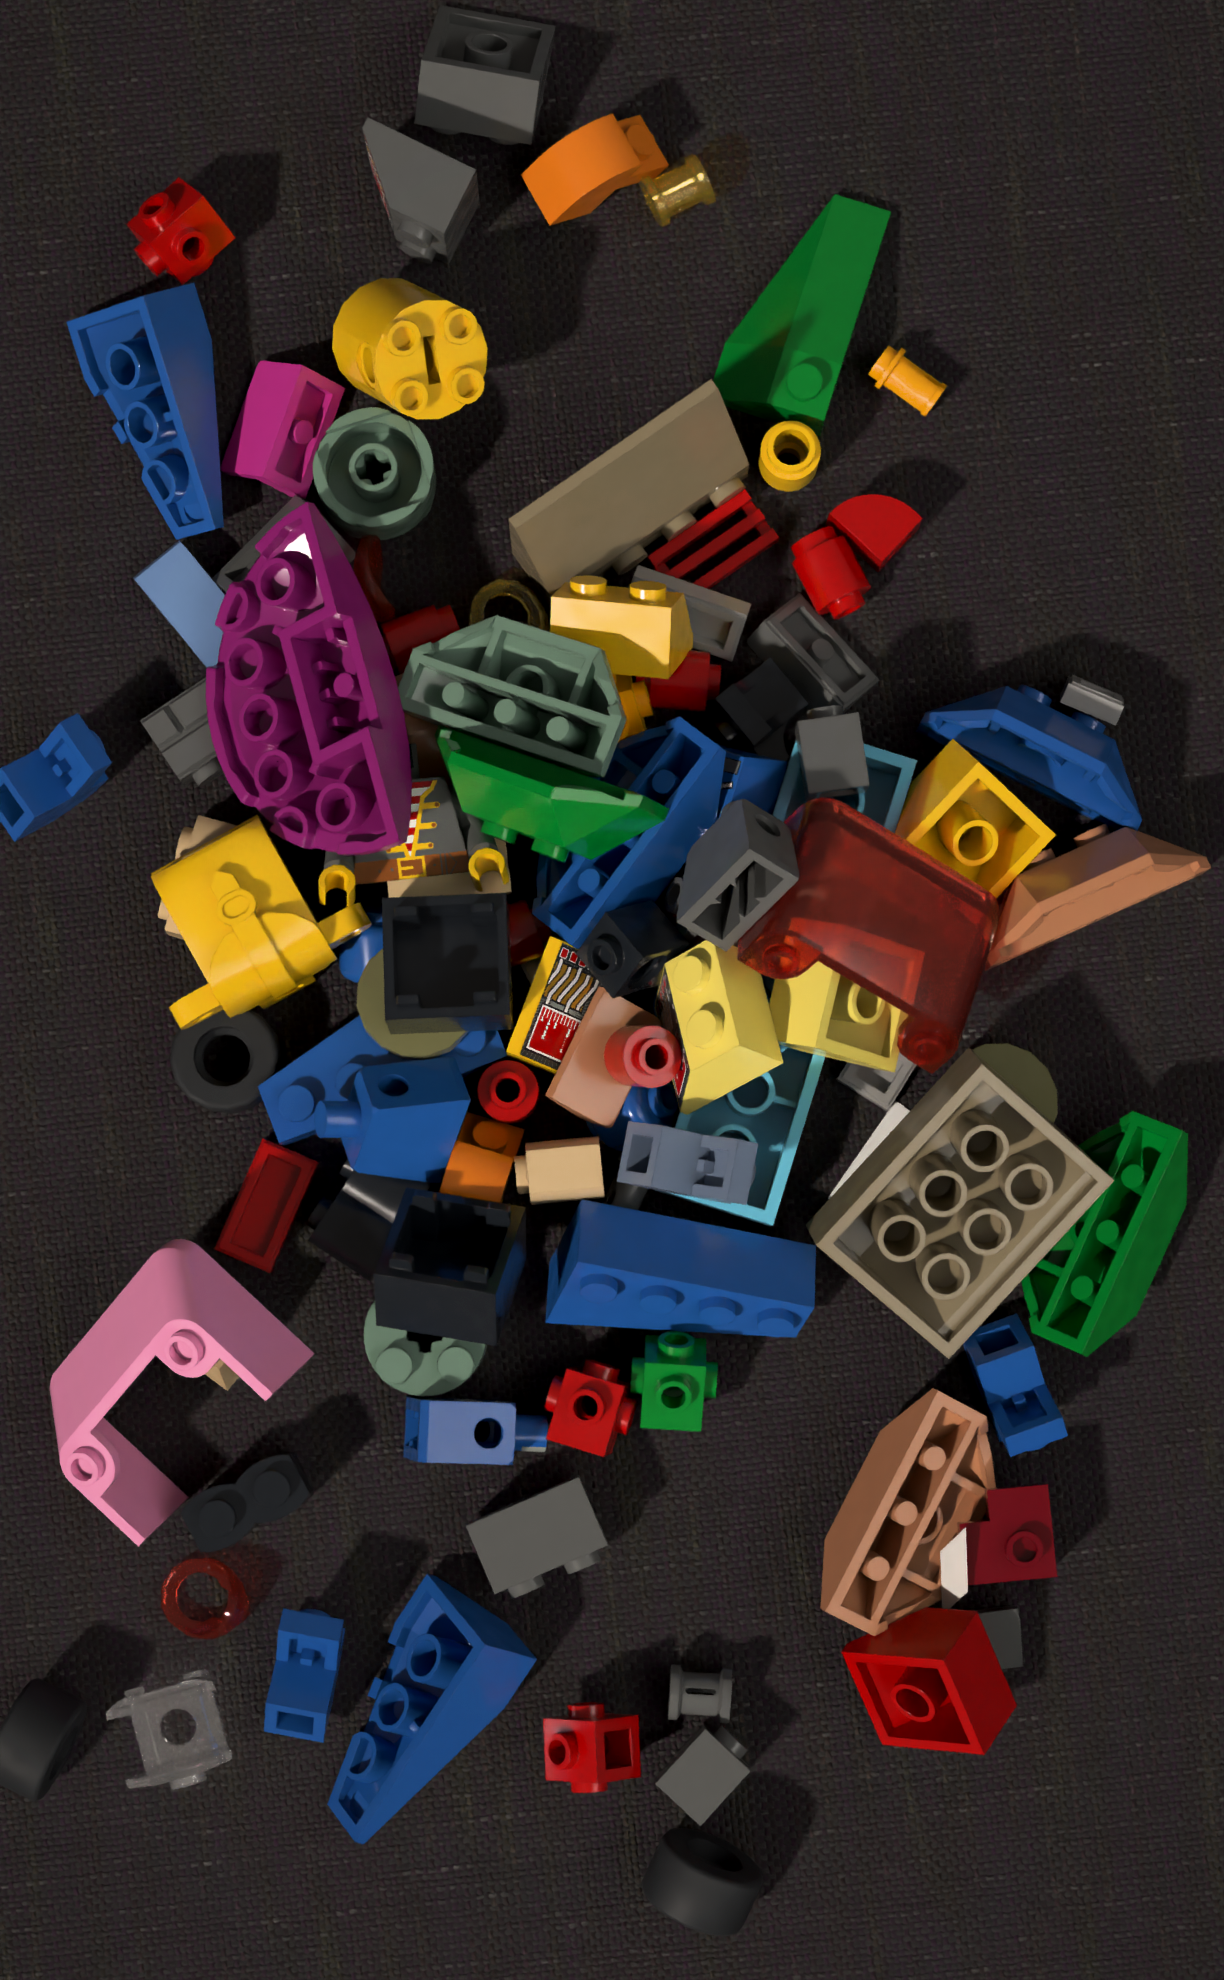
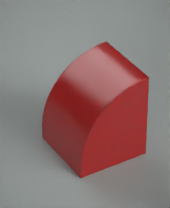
(875, 526)

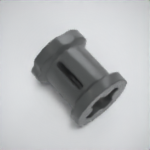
(700, 1682)

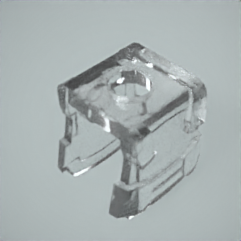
(171, 1762)

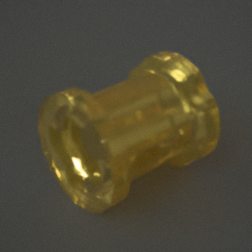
(677, 190)

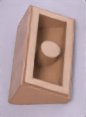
(582, 1078)

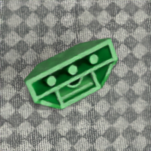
(542, 800)
(1109, 1257)

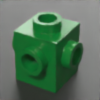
(673, 1381)

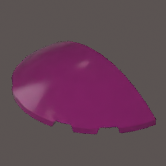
(309, 697)

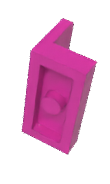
(282, 426)

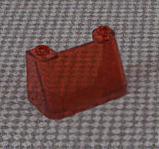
(882, 921)

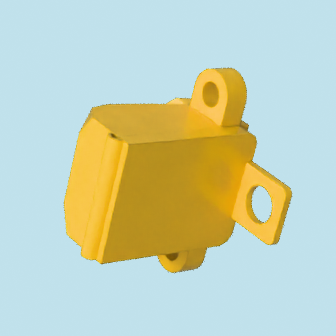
(247, 924)

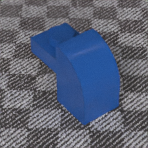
(52, 778)
(1013, 1386)
(304, 1674)

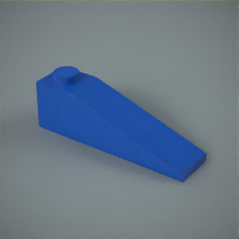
(159, 380)
(441, 1689)

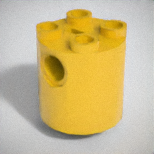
(410, 348)

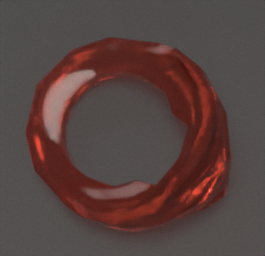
(368, 570)
(234, 1614)

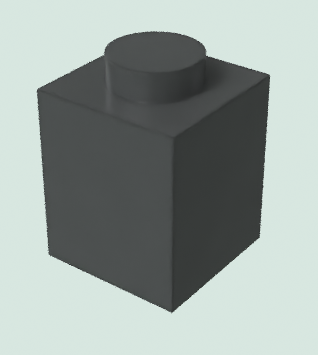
(831, 753)
(704, 1771)

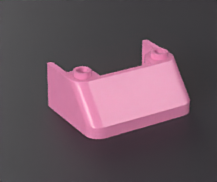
(189, 1318)

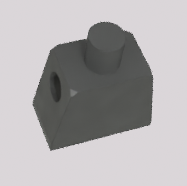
(736, 873)

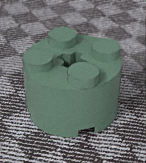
(341, 465)
(417, 1372)

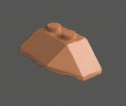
(1086, 886)
(903, 1510)

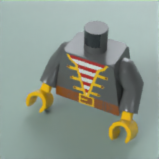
(438, 843)

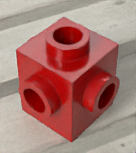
(179, 232)
(574, 1424)
(591, 1747)

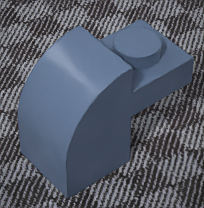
(688, 1163)

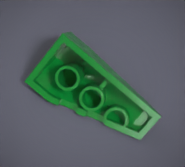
(798, 331)

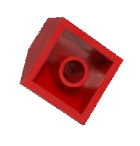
(932, 1682)

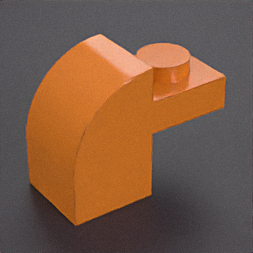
(591, 165)
(482, 1159)

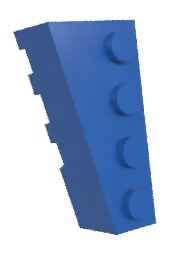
(331, 1068)
(677, 1275)

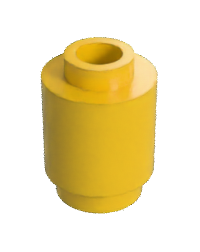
(789, 438)

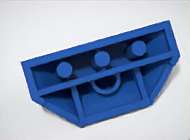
(1041, 750)
(673, 768)

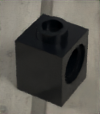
(631, 948)

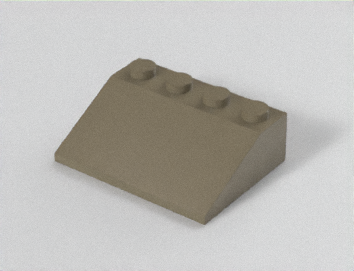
(632, 495)
(958, 1203)

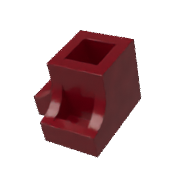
(1013, 1538)

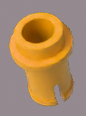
(906, 380)

